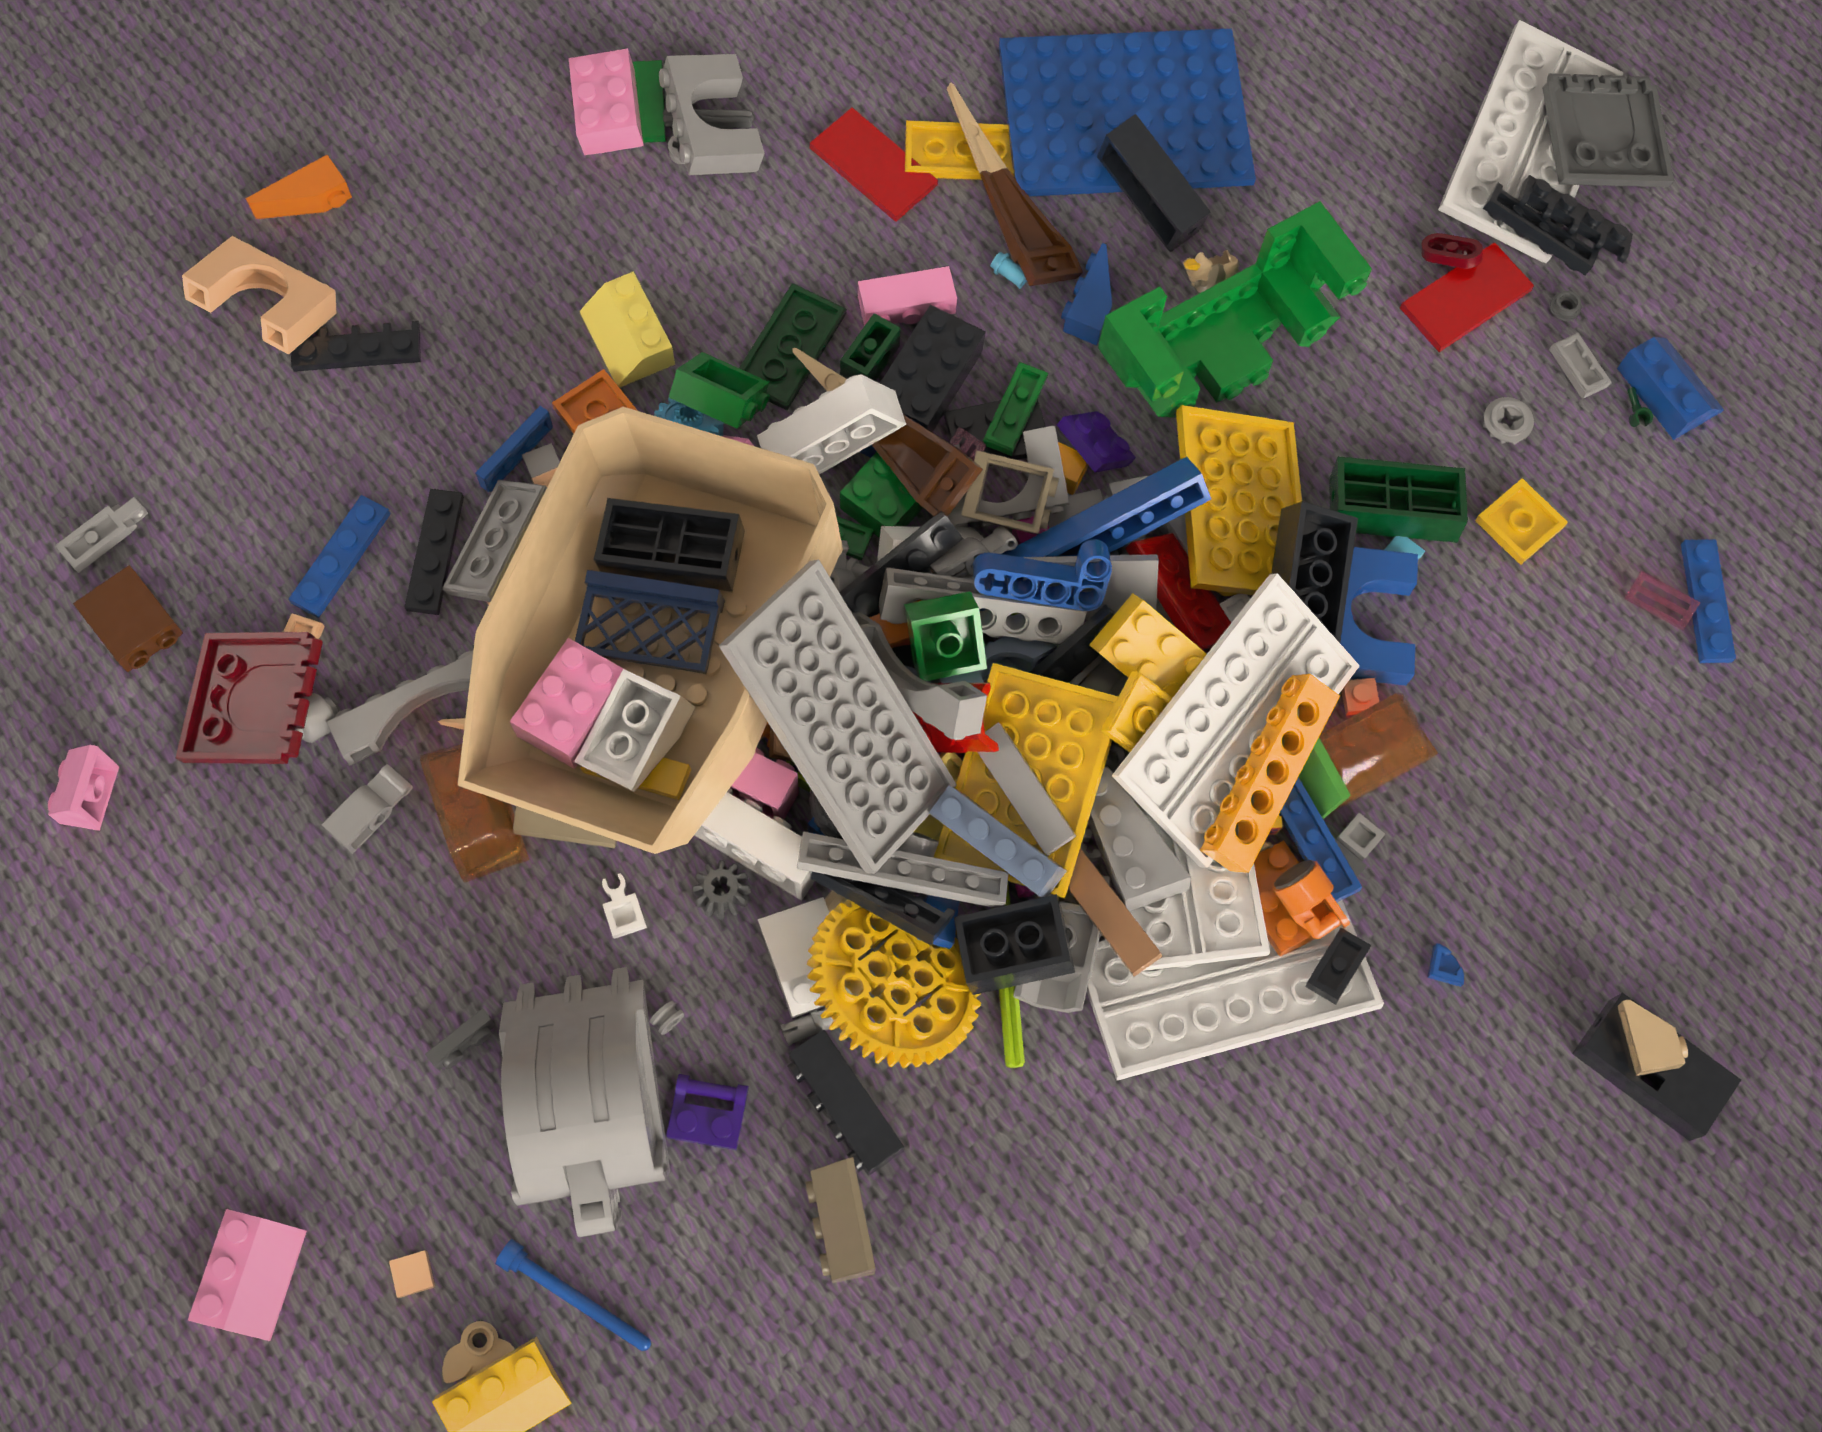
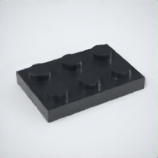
(977, 421)

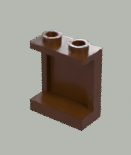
(128, 619)

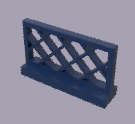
(661, 596)

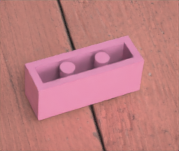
(907, 295)

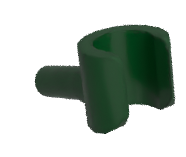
(1638, 410)

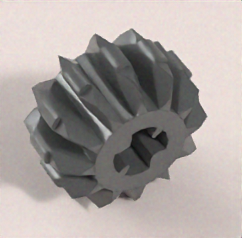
(707, 892)

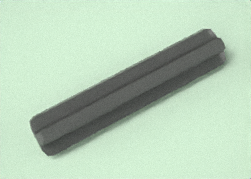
(718, 118)

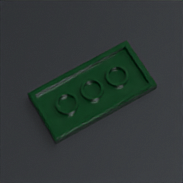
(798, 322)

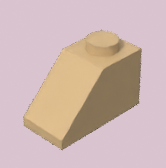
(1651, 1040)

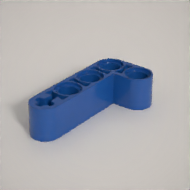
(1042, 573)

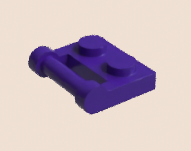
(707, 1124)

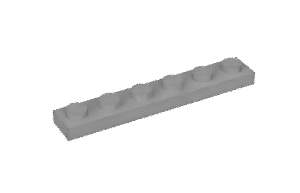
(906, 872)

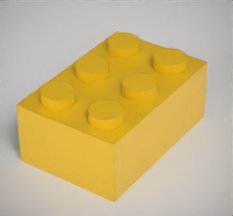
(1148, 644)

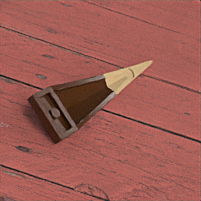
(1028, 233)
(924, 462)

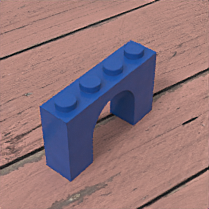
(1384, 573)

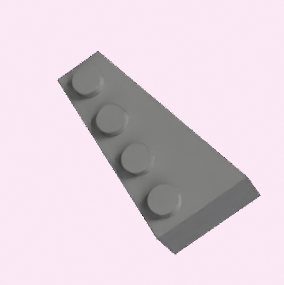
(1132, 849)

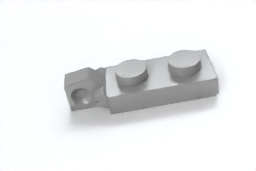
(101, 533)

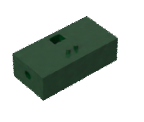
(1400, 498)

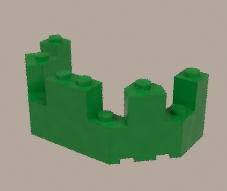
(1224, 326)

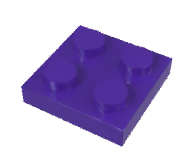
(1096, 441)

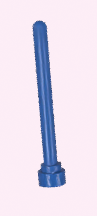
(515, 1259)

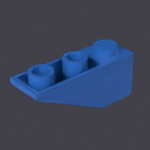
(1092, 302)

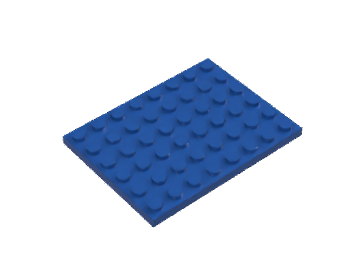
(1080, 87)

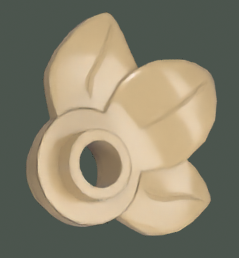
(467, 1359)

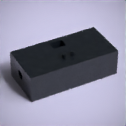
(1153, 183)
(670, 543)
(1682, 1097)

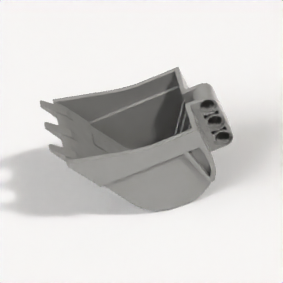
(581, 1098)

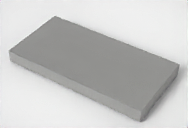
(494, 540)
(1129, 575)

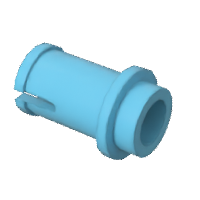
(1006, 267)

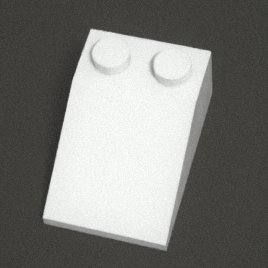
(634, 730)
(788, 940)

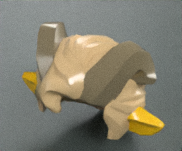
(1208, 272)

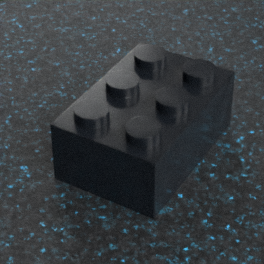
(1014, 944)

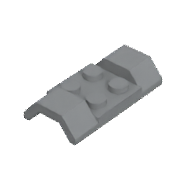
(1067, 991)

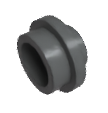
(1569, 299)

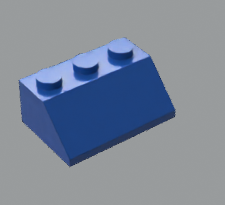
(1668, 386)

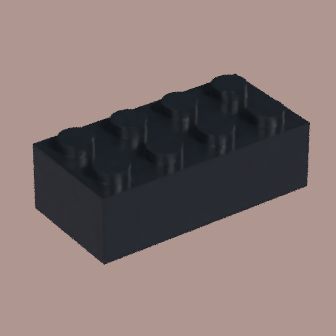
(934, 365)
(1316, 559)

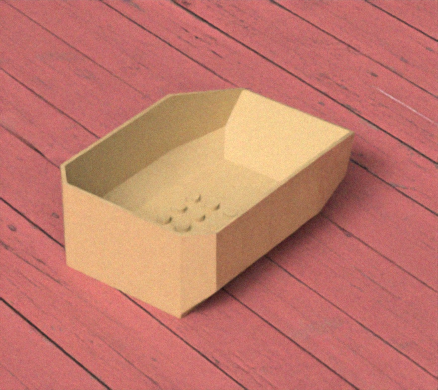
(541, 601)

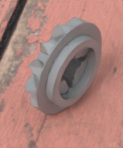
(1513, 410)

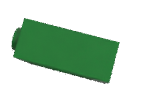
(719, 390)

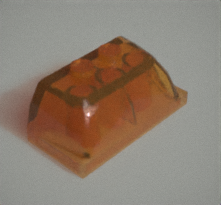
(1377, 746)
(473, 824)

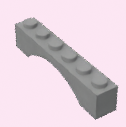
(951, 707)
(367, 727)

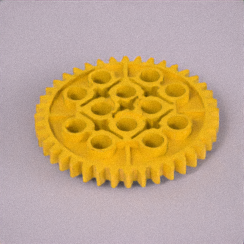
(892, 1034)

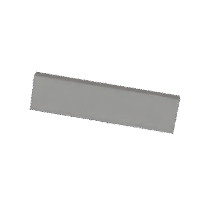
(1026, 792)

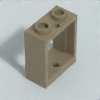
(974, 493)

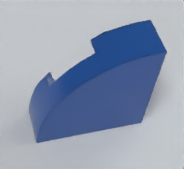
(1445, 966)

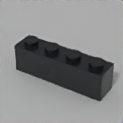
(845, 1102)

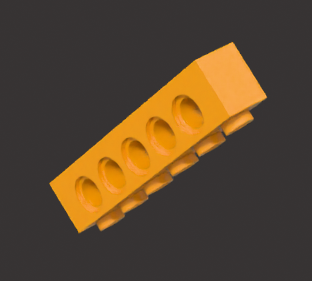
(1285, 764)

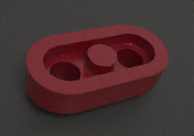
(1452, 250)

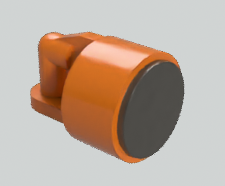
(1304, 888)

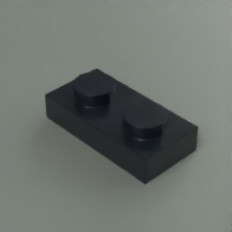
(1338, 966)

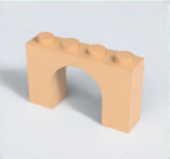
(240, 267)

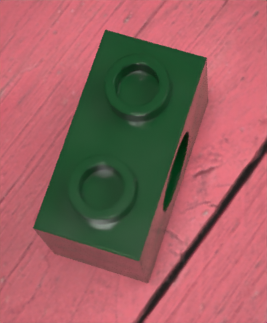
(871, 349)

